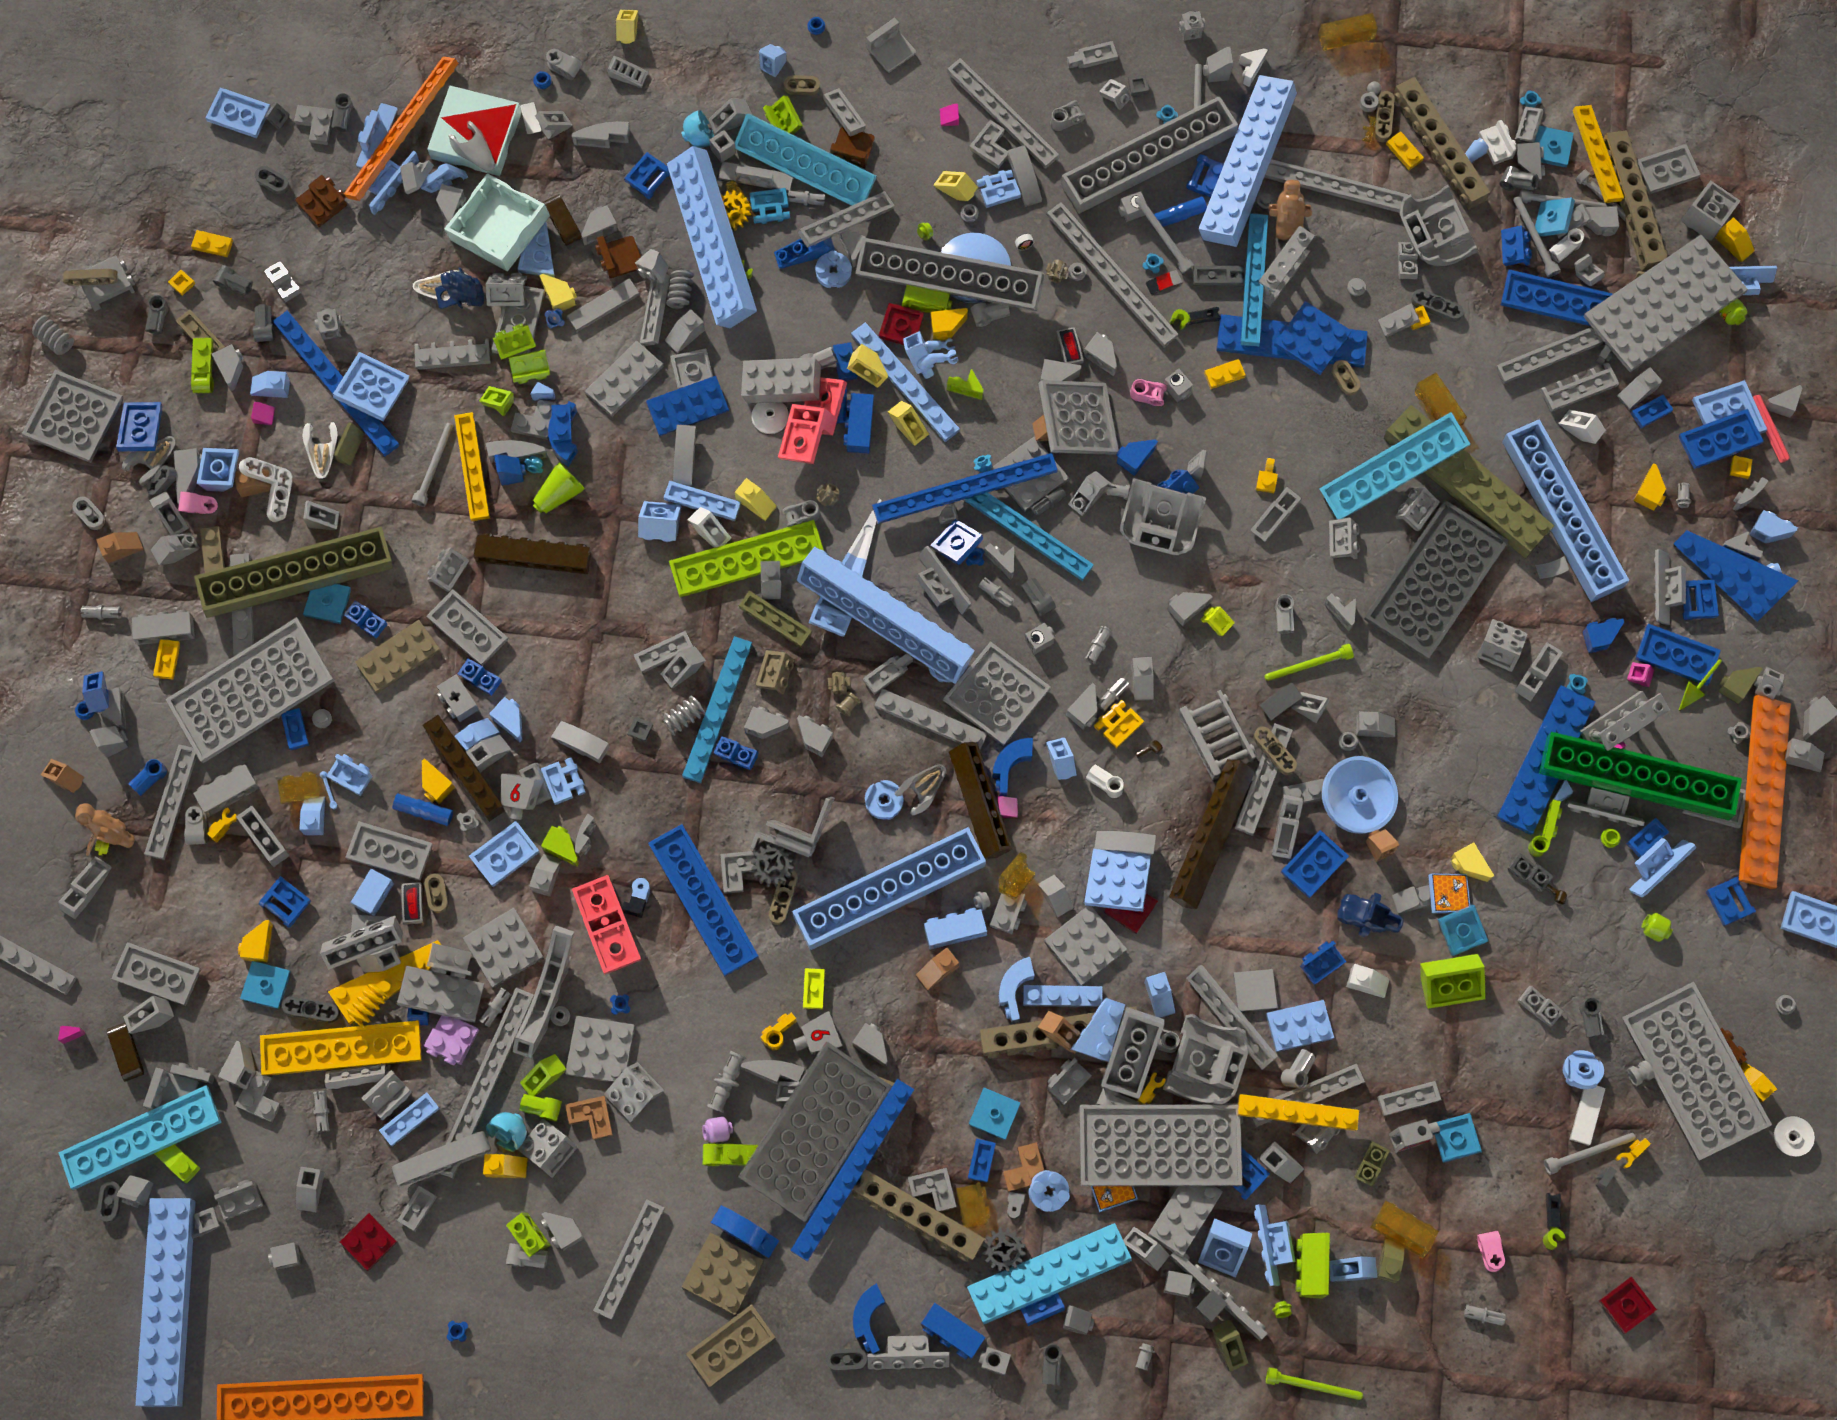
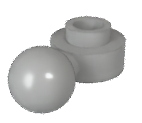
(1373, 89)

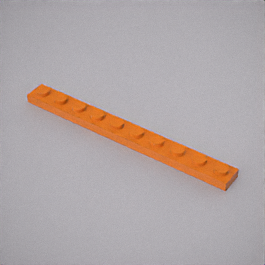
(401, 128)

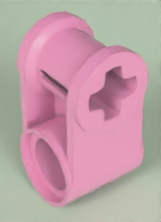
(1149, 392)
(194, 503)
(1490, 1247)

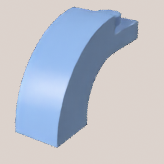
(1013, 978)

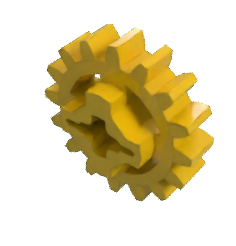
(738, 215)

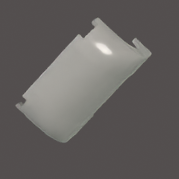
(1437, 228)
(1161, 518)
(1208, 1062)

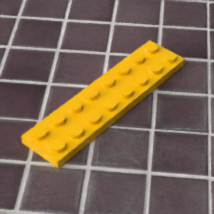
(340, 1048)

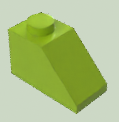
(560, 845)
(543, 1075)

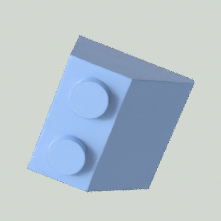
(217, 469)
(659, 521)
(1225, 1248)

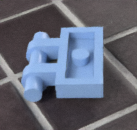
(1001, 192)
(557, 783)

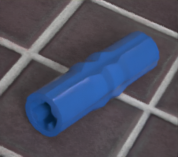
(1181, 211)
(422, 809)

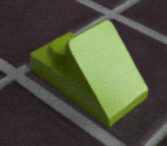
(969, 388)
(498, 399)

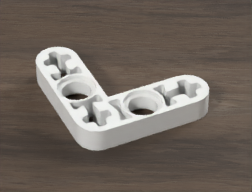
(273, 479)

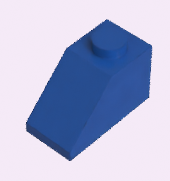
(1135, 455)
(509, 469)
(95, 692)

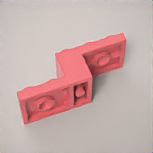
(812, 421)
(606, 924)

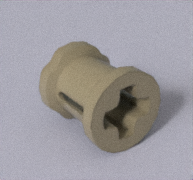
(848, 704)

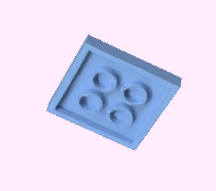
(371, 386)
(1726, 402)
(1118, 880)

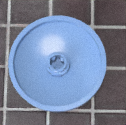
(977, 247)
(1359, 794)

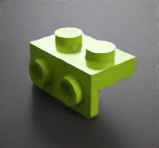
(783, 115)

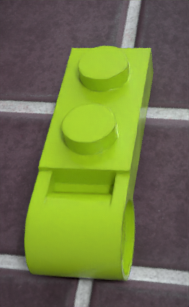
(202, 366)
(1549, 831)
(727, 1154)

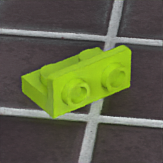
(514, 341)
(529, 366)
(528, 1234)

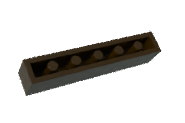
(532, 554)
(463, 768)
(980, 800)

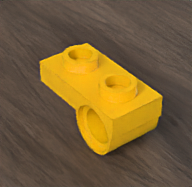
(783, 1024)

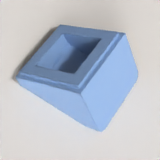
(542, 392)
(1564, 792)

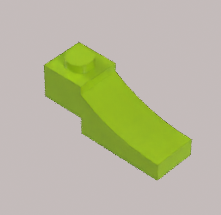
(178, 1162)

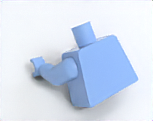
(920, 356)

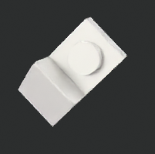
(1252, 62)

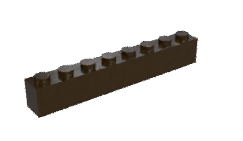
(1212, 834)

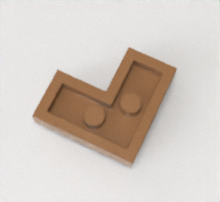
(595, 1112)
(1031, 1165)

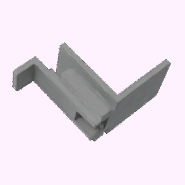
(793, 838)

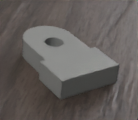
(1015, 1200)

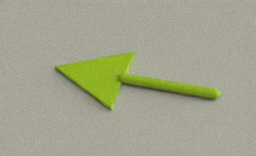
(1692, 692)

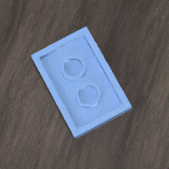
(238, 112)
(504, 853)
(1811, 919)
(1299, 1026)

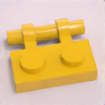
(1123, 727)

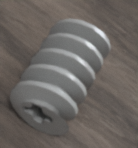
(679, 288)
(52, 335)
(683, 714)

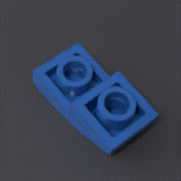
(365, 619)
(479, 677)
(736, 753)

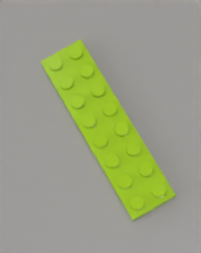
(743, 558)

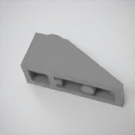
(187, 468)

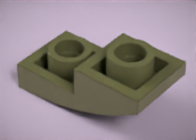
(1372, 1163)

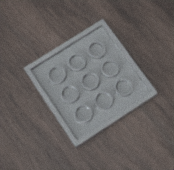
(72, 416)
(1078, 417)
(997, 693)

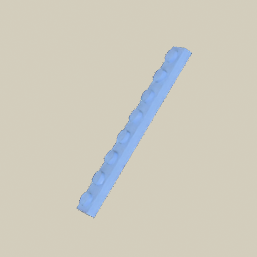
(907, 384)

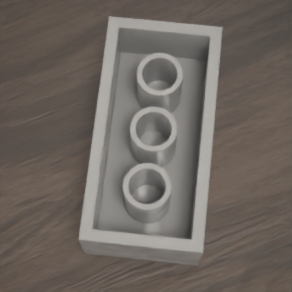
(781, 380)
(1132, 1052)

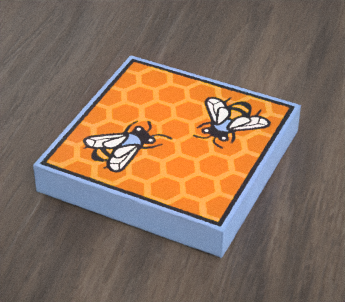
(1448, 892)
(1113, 1196)

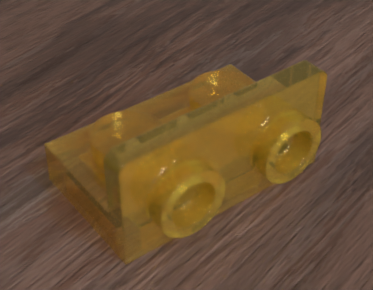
(298, 788)
(1015, 877)
(972, 1205)

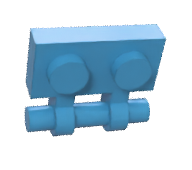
(769, 200)

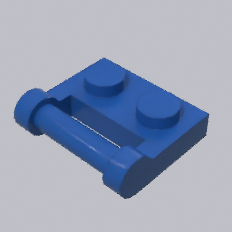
(644, 171)
(1210, 179)
(1705, 600)
(289, 897)
(1725, 904)
(1252, 1173)

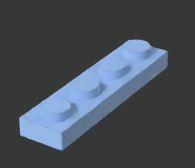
(697, 498)
(1062, 996)

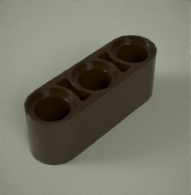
(562, 220)
(125, 1052)

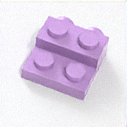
(451, 1039)

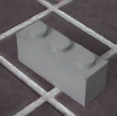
(163, 626)
(226, 790)
(262, 836)

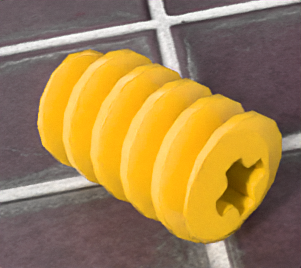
(366, 1005)

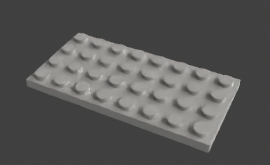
(1665, 303)
(250, 690)
(1697, 1071)
(1160, 1145)

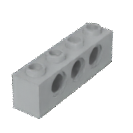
(361, 942)

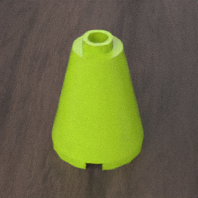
(557, 489)

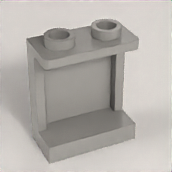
(99, 293)

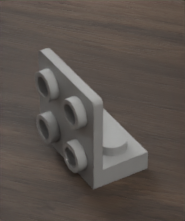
(889, 46)
(505, 290)
(1502, 645)
(449, 959)
(166, 1088)
(633, 1091)
(547, 1147)

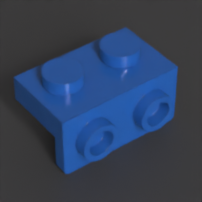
(1516, 246)
(1181, 482)
(1322, 963)

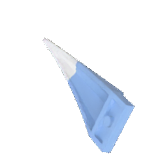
(826, 614)

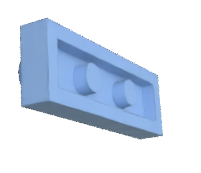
(409, 1119)

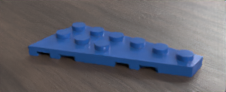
(1741, 578)

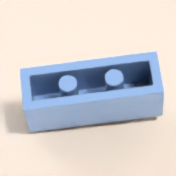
(955, 928)

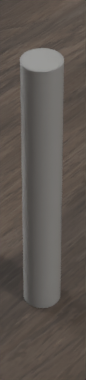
(1197, 85)

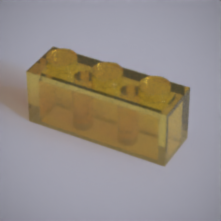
(1347, 31)
(1438, 399)
(1404, 1229)

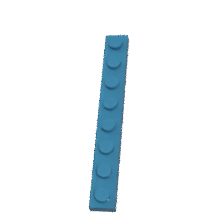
(1254, 271)
(1031, 534)
(717, 709)

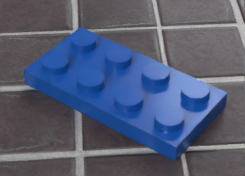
(687, 405)
(1720, 438)
(1676, 654)

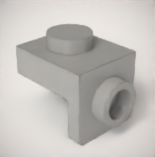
(1588, 271)

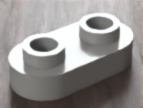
(89, 514)

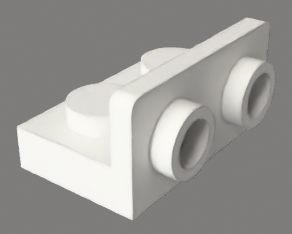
(1499, 143)

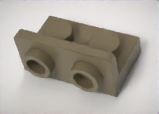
(775, 671)

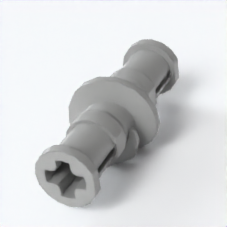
(726, 1082)

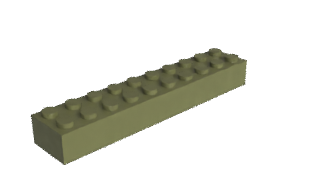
(1479, 490)
(293, 572)

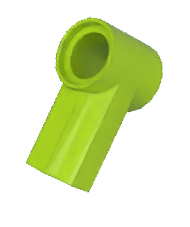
(545, 1108)

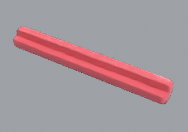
(1772, 432)

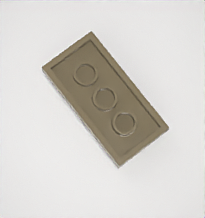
(397, 656)
(730, 1345)

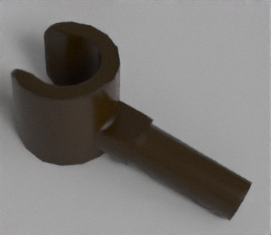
(1155, 746)
(1561, 896)

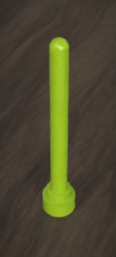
(1344, 652)
(1274, 1377)

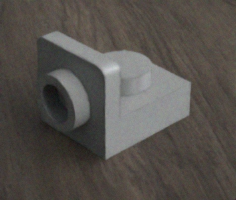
(1115, 92)

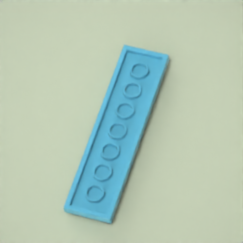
(804, 161)
(1395, 466)
(139, 1137)
(1049, 1273)

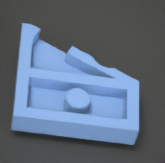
(442, 175)

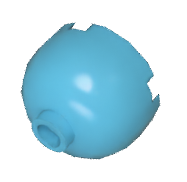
(697, 130)
(508, 1129)

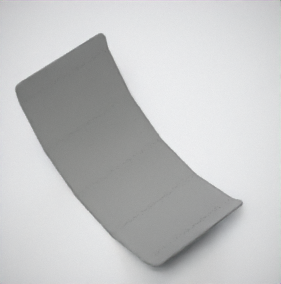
(1552, 568)

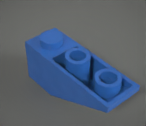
(799, 253)

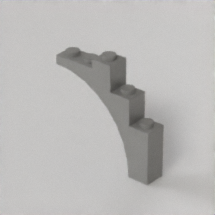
(546, 994)

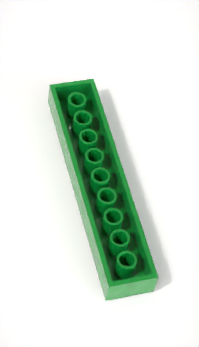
(1641, 776)

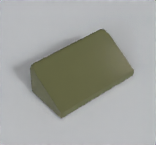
(348, 444)

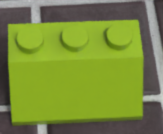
(1453, 981)
(1313, 1265)

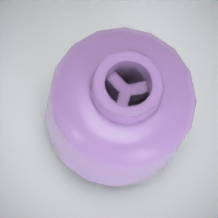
(717, 1130)

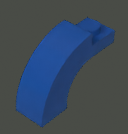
(564, 450)
(1010, 756)
(745, 1231)
(866, 1305)

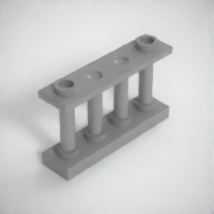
(1285, 265)
(1625, 719)
(1206, 750)

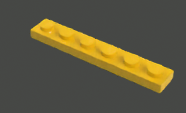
(1598, 154)
(472, 466)
(1298, 1112)

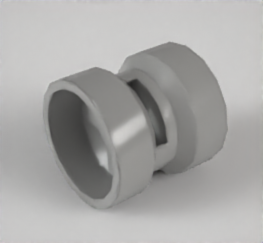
(1641, 1072)

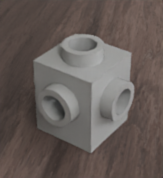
(1191, 25)
(329, 323)
(1769, 683)

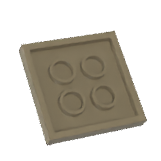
(722, 1273)

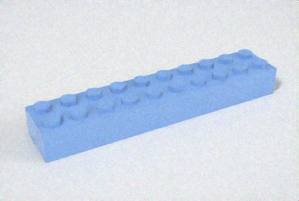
(1247, 161)
(711, 237)
(1566, 509)
(885, 615)
(889, 888)
(165, 1303)

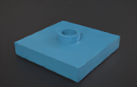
(1555, 145)
(1554, 216)
(328, 603)
(1462, 930)
(265, 985)
(994, 1113)
(1457, 1138)

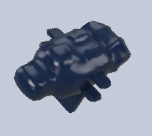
(461, 289)
(1368, 915)

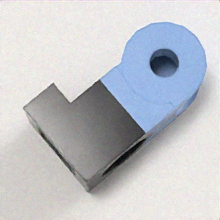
(638, 899)

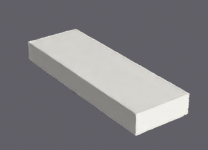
(1587, 1115)

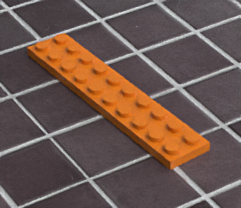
(1764, 792)
(323, 1399)

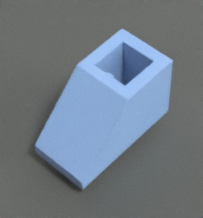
(1771, 528)

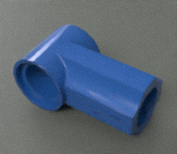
(146, 778)

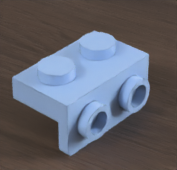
(349, 774)

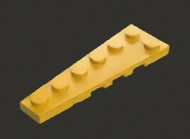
(387, 981)

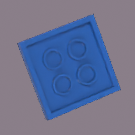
(1312, 338)

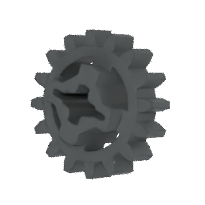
(778, 869)
(1002, 1241)

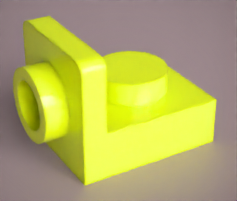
(1217, 619)

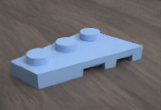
(537, 256)
(1101, 1032)

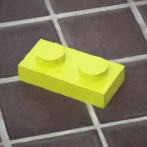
(813, 988)

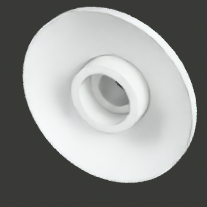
(770, 424)
(1803, 1136)

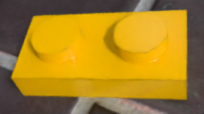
(1404, 150)
(212, 243)
(1224, 374)
(166, 659)

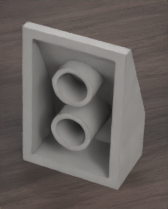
(1710, 210)

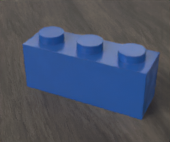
(859, 423)
(952, 1332)

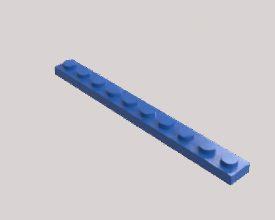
(331, 378)
(964, 488)
(852, 1170)

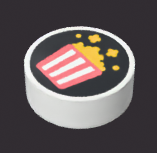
(1024, 242)

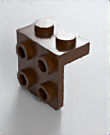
(853, 148)
(618, 255)

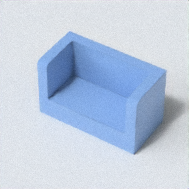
(372, 892)

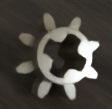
(1057, 271)
(828, 494)
(839, 683)

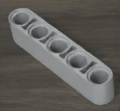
(441, 1158)

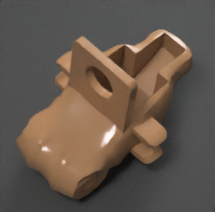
(1290, 210)
(103, 827)

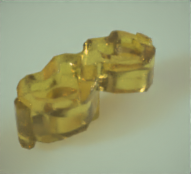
(1372, 121)

